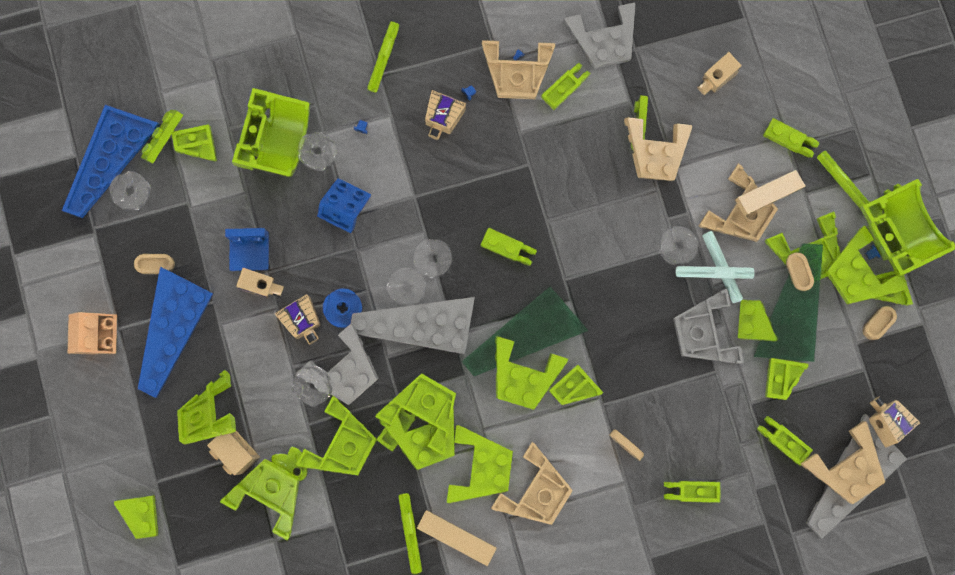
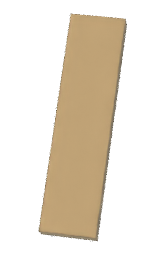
(770, 193)
(456, 538)

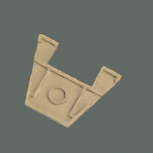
(517, 78)
(657, 158)
(746, 227)
(854, 475)
(543, 496)

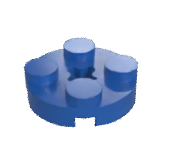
(335, 299)

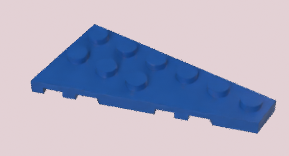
(110, 150)
(173, 319)

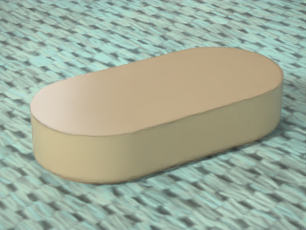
(152, 262)
(799, 271)
(879, 323)
(626, 444)

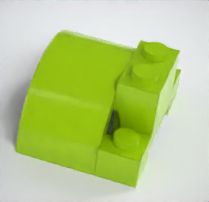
(272, 138)
(905, 229)

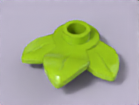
(289, 461)

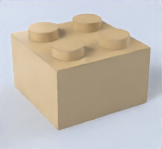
(233, 452)

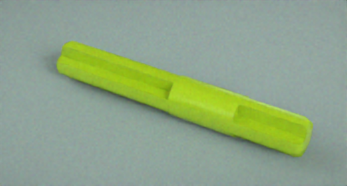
(383, 57)
(842, 179)
(410, 533)

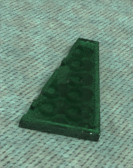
(796, 315)
(534, 328)

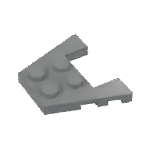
(606, 45)
(698, 333)
(353, 372)

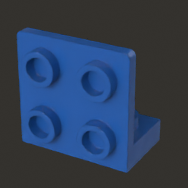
(342, 205)
(248, 249)

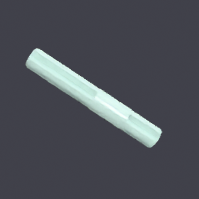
(720, 261)
(715, 272)

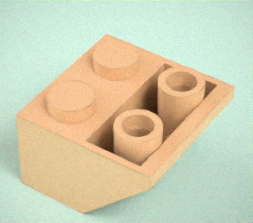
(92, 333)

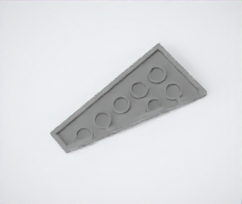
(427, 325)
(831, 506)

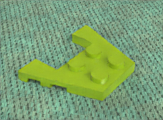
(829, 241)
(854, 276)
(522, 384)
(428, 402)
(198, 415)
(415, 443)
(348, 448)
(489, 467)
(272, 488)

